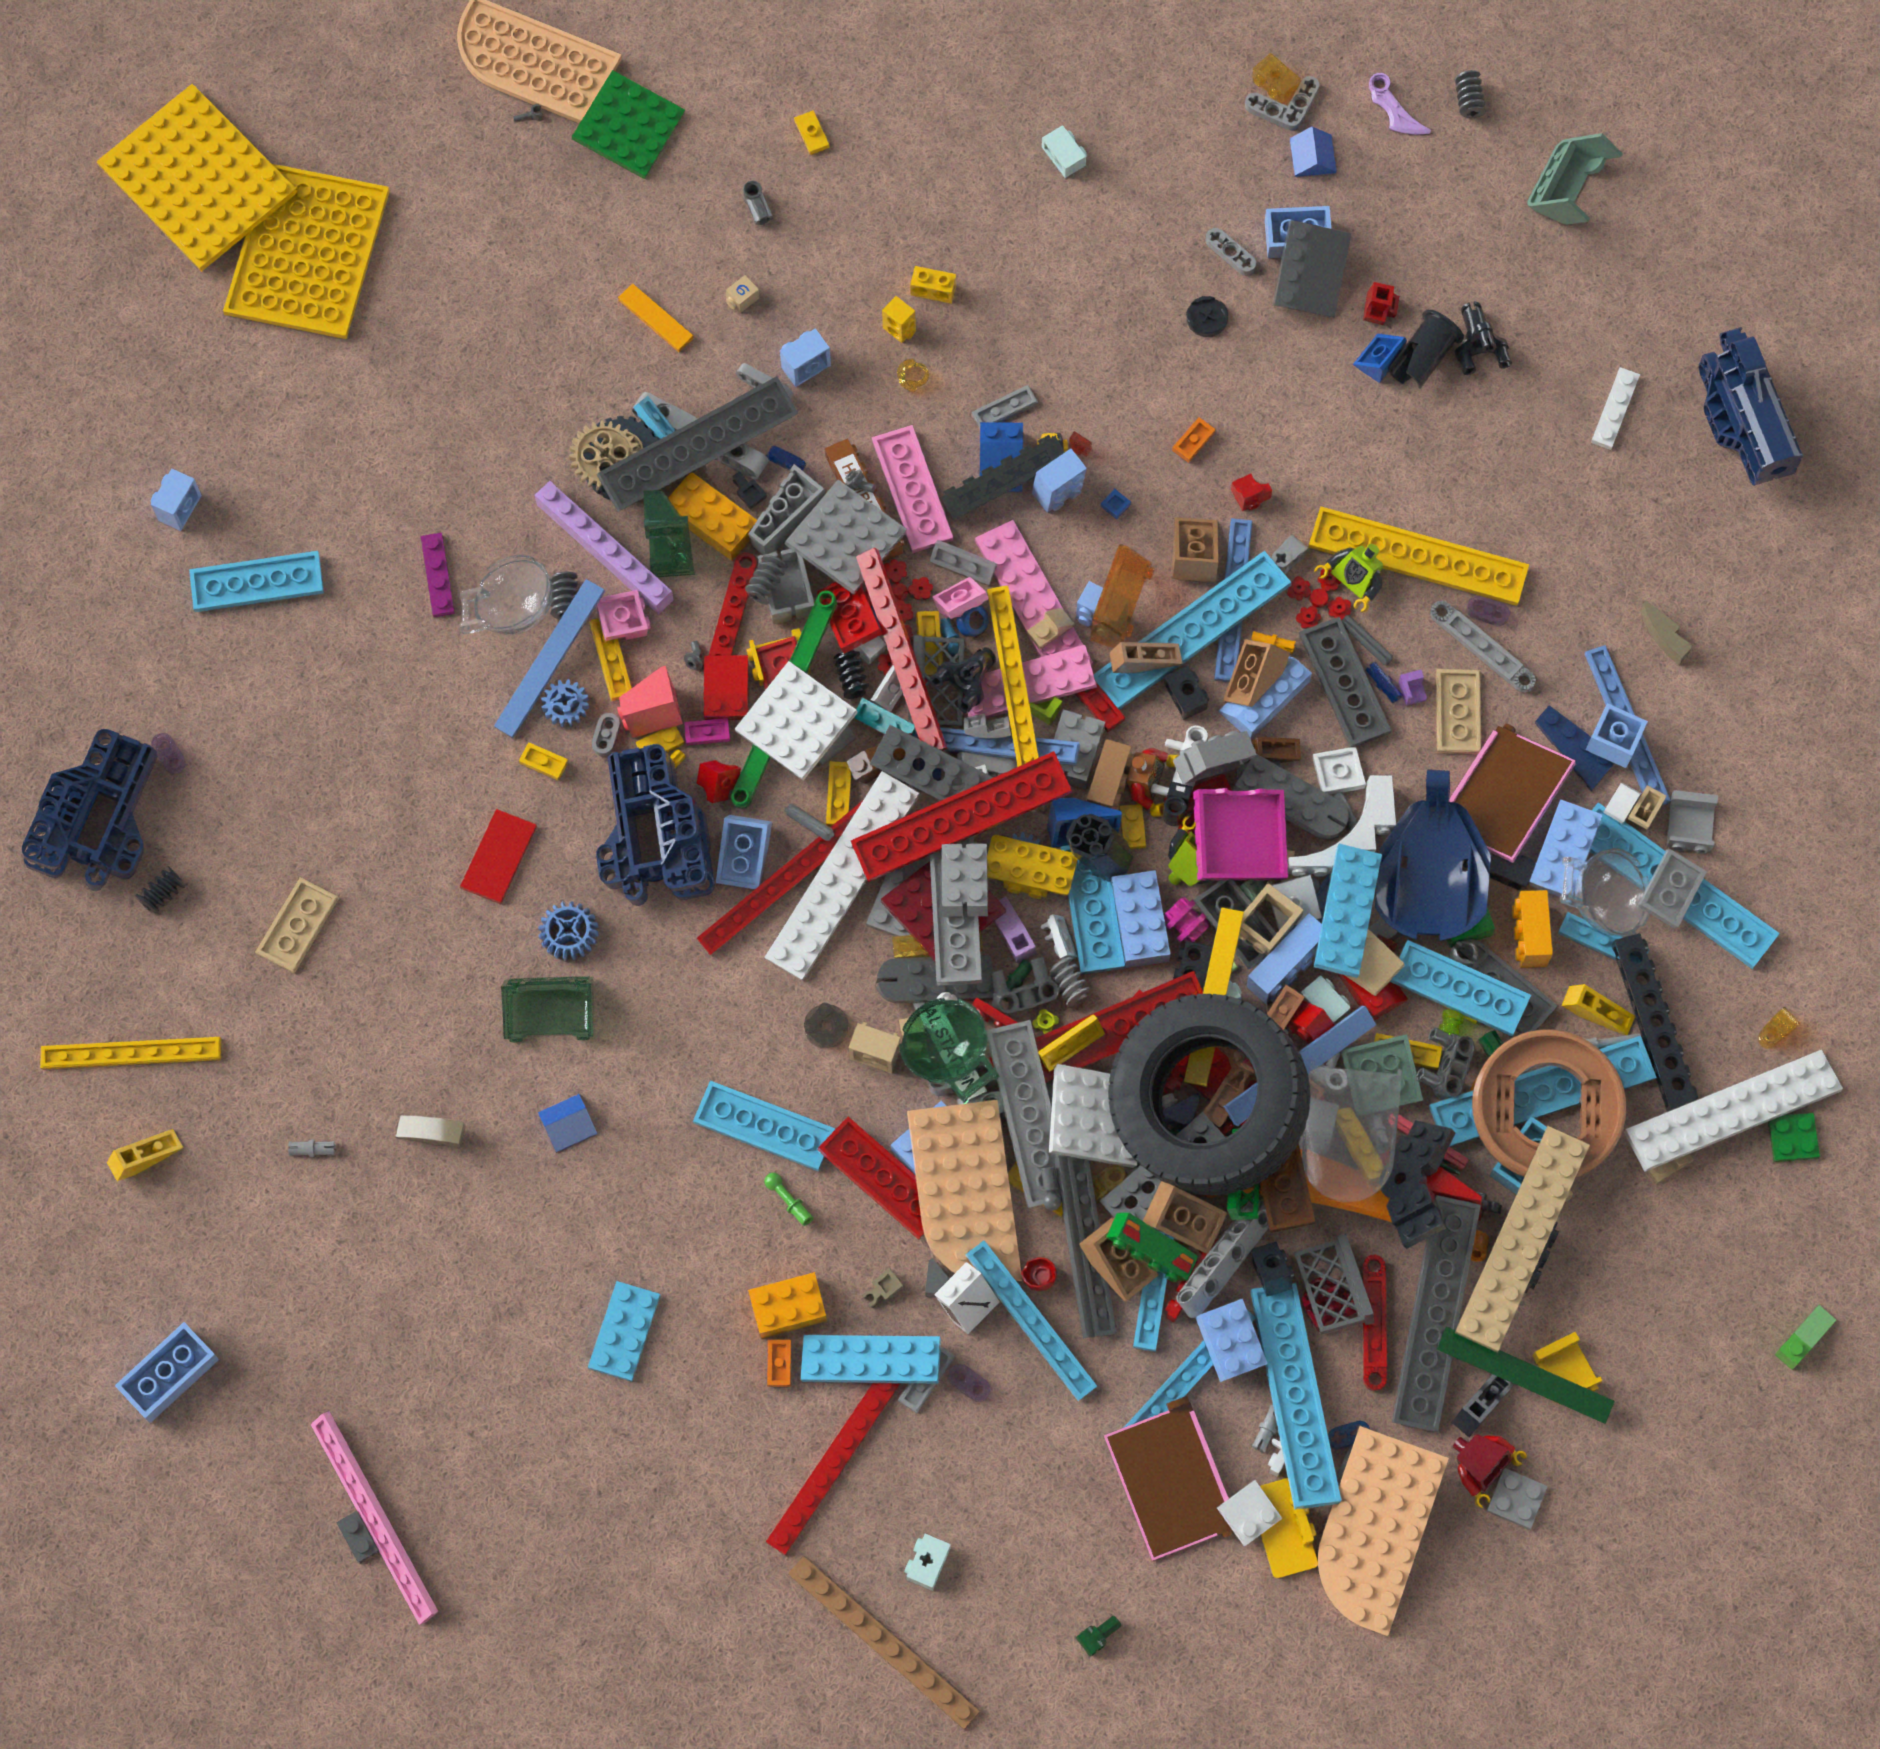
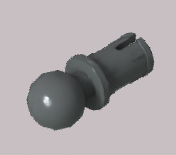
(1051, 1200)

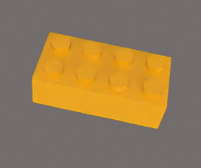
(713, 516)

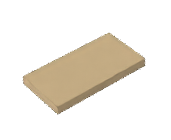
(1458, 711)
(297, 925)

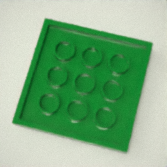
(628, 124)

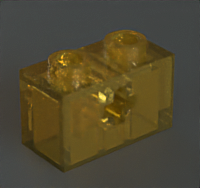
(1275, 78)

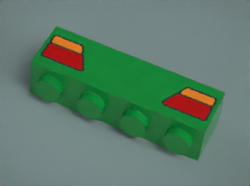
(1152, 1247)

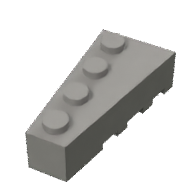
(785, 511)

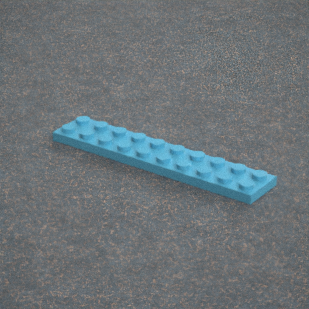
(1201, 624)
(1710, 909)
(1545, 1090)
(1296, 1399)

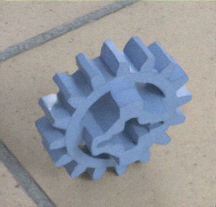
(554, 705)

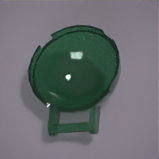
(947, 1044)

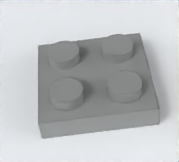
(1517, 1498)

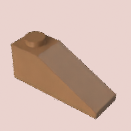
(1140, 657)

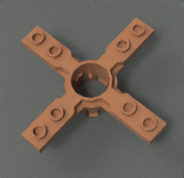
(1240, 1073)

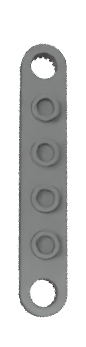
(1482, 646)

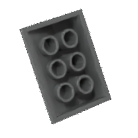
(1311, 269)

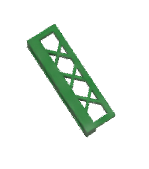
(1235, 1202)

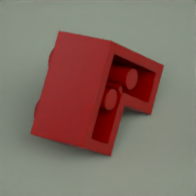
(1309, 1022)

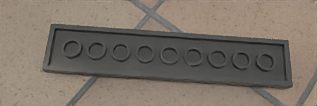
(697, 443)
(1435, 1306)

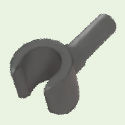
(535, 116)

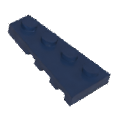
(1572, 743)

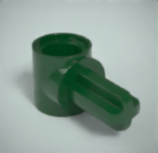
(1094, 1638)

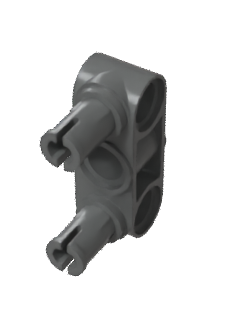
(1025, 996)
(1452, 1067)

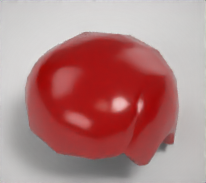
(1039, 1274)

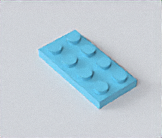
(624, 1331)

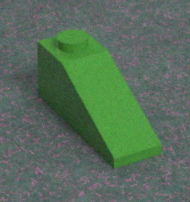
(1805, 1337)

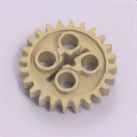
(617, 442)

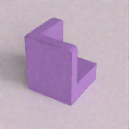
(1412, 687)

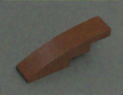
(1277, 749)

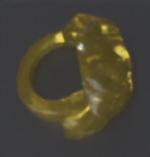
(911, 385)

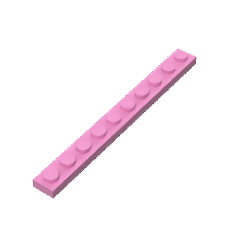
(374, 1518)

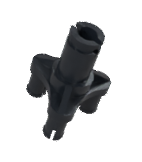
(1480, 340)
(966, 676)

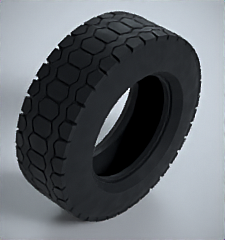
(1160, 1045)

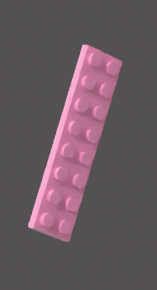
(1027, 584)

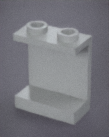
(1691, 821)

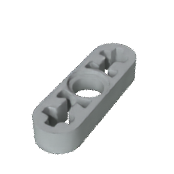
(1230, 243)
(755, 377)

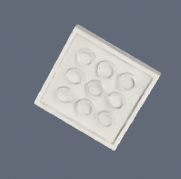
(796, 720)
(1083, 1119)

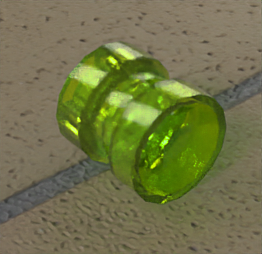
(1451, 1021)

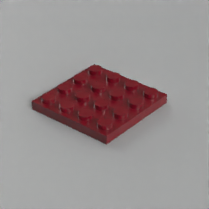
(913, 908)

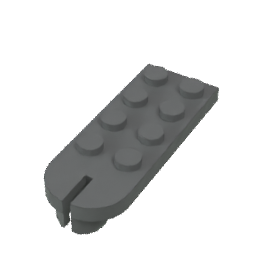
(1304, 803)
(1487, 962)
(917, 981)

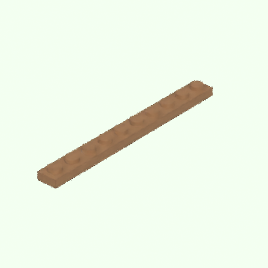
(884, 1643)

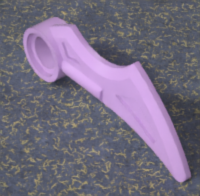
(1399, 119)

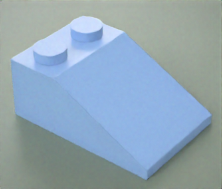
(743, 851)

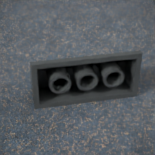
(1229, 895)

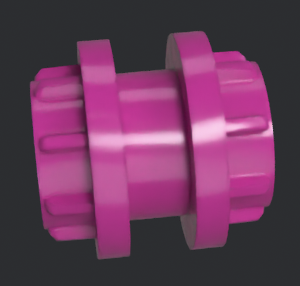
(1186, 920)

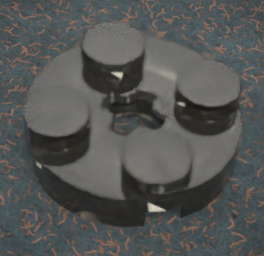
(826, 1038)

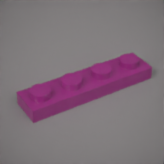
(437, 575)

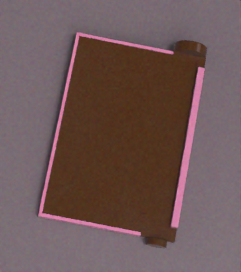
(1511, 789)
(1170, 1479)

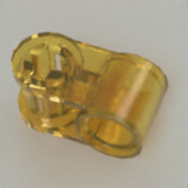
(1779, 1026)
(1104, 1184)

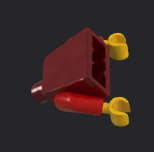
(1483, 1461)

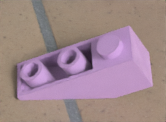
(1015, 933)

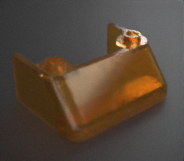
(1120, 596)

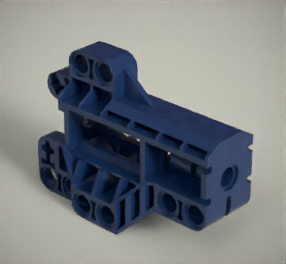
(1747, 409)
(82, 786)
(681, 853)

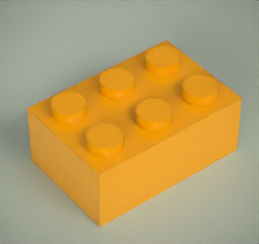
(1532, 929)
(787, 1305)

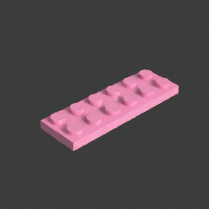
(912, 488)
(1045, 678)

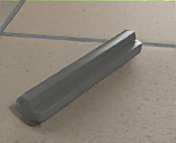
(1367, 640)
(809, 822)

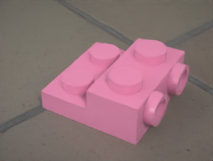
(960, 598)
(623, 616)

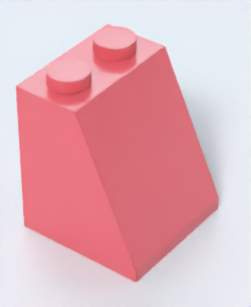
(650, 705)

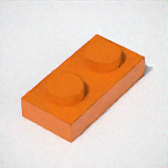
(1193, 439)
(779, 1363)

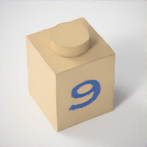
(742, 294)

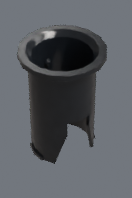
(1426, 348)

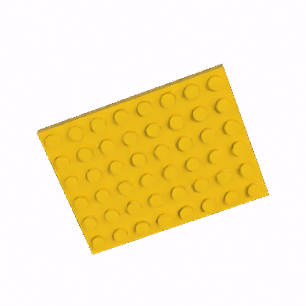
(197, 177)
(309, 255)

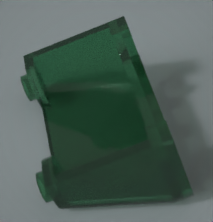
(548, 1007)

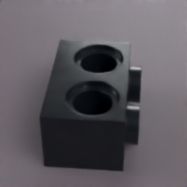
(1199, 966)

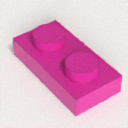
(707, 731)

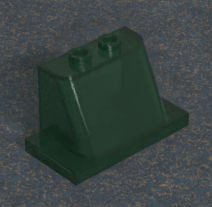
(667, 537)

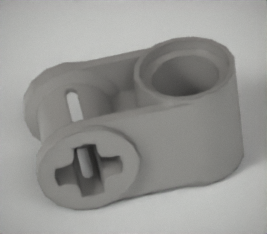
(1289, 553)

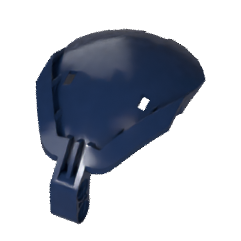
(1433, 890)

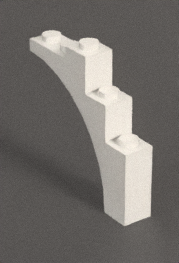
(1377, 817)

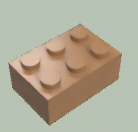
(1111, 775)

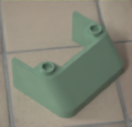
(1565, 175)

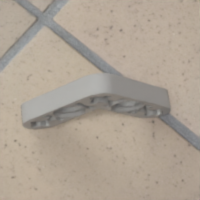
(1285, 112)

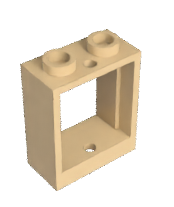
(1283, 904)

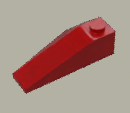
(1385, 1001)

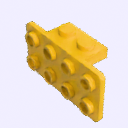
(1030, 867)
(1290, 1539)

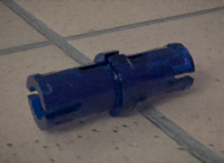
(1384, 682)

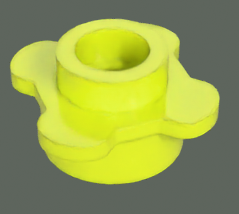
(1045, 1015)

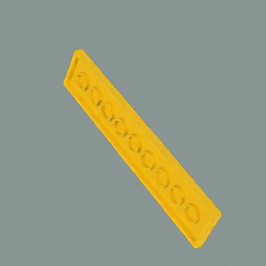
(1422, 556)

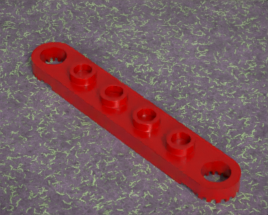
(733, 607)
(1375, 1334)

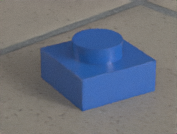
(1115, 504)

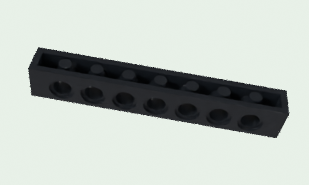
(1643, 1013)

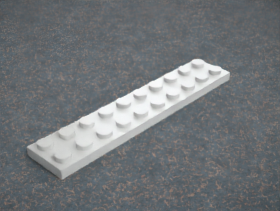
(837, 880)
(1733, 1110)

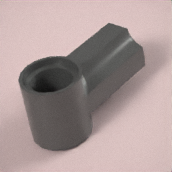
(756, 204)

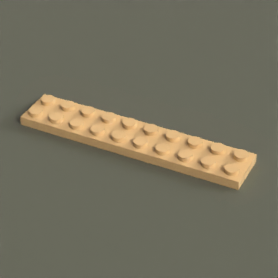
(1522, 1239)

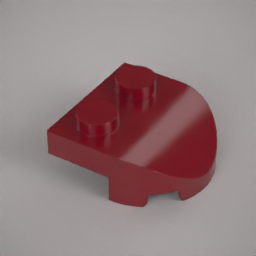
(1322, 1300)

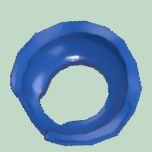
(963, 622)

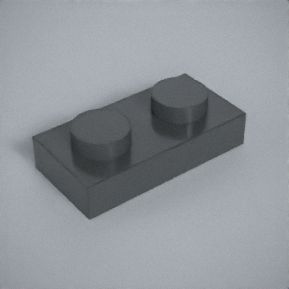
(357, 1537)

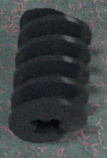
(851, 674)
(160, 890)

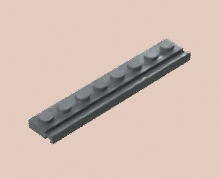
(1080, 1222)

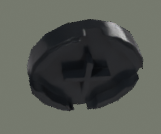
(1207, 316)

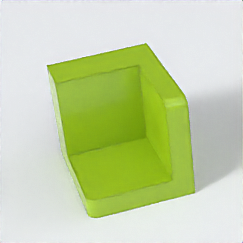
(1047, 710)

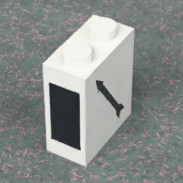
(967, 1298)

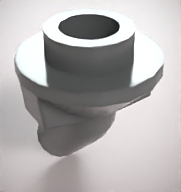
(854, 480)
(694, 659)

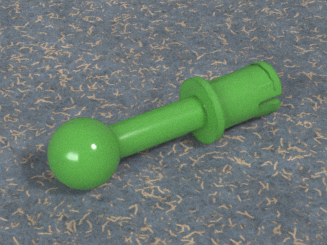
(774, 1182)

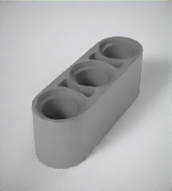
(994, 765)

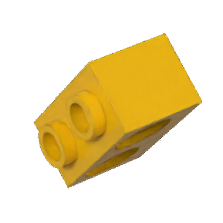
(933, 284)
(899, 319)

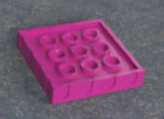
(1240, 834)

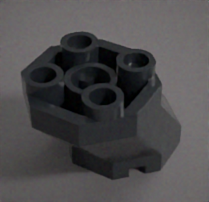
(1099, 846)

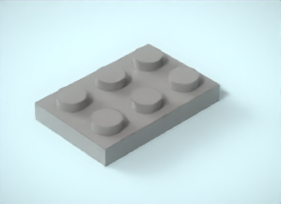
(1672, 888)

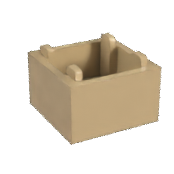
(874, 1048)

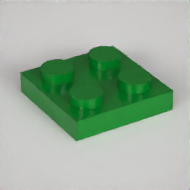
(1794, 1137)

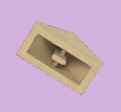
(1647, 807)

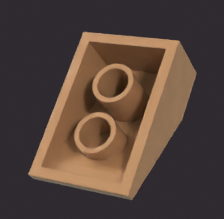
(1195, 549)
(1255, 672)
(1184, 1217)
(1116, 1265)

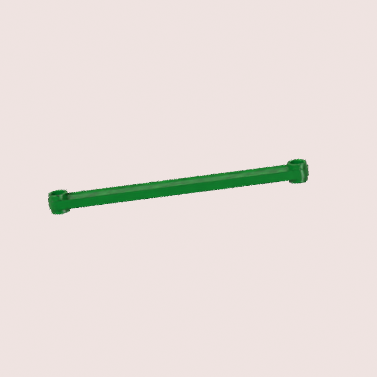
(801, 658)

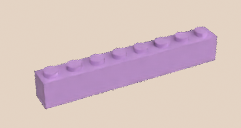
(603, 547)

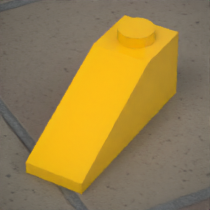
(1598, 1009)
(143, 1154)

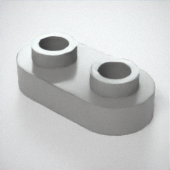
(605, 735)

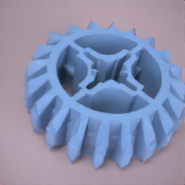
(574, 923)

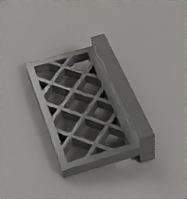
(918, 646)
(1353, 1279)

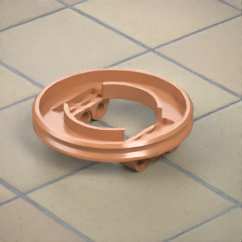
(1601, 1096)

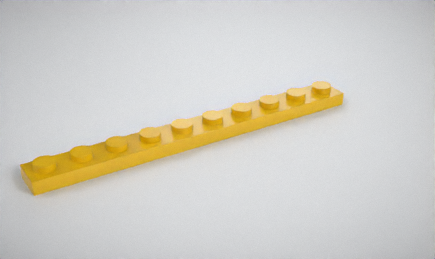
(1013, 675)

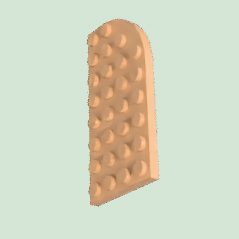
(533, 59)
(964, 1183)
(1377, 1526)

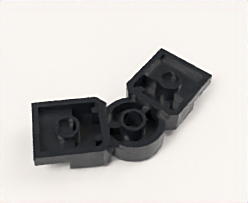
(1411, 1201)

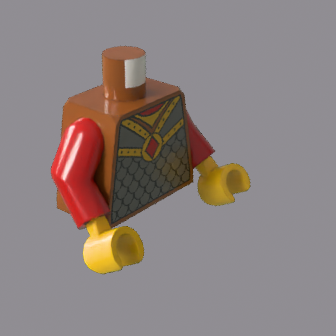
(1143, 773)

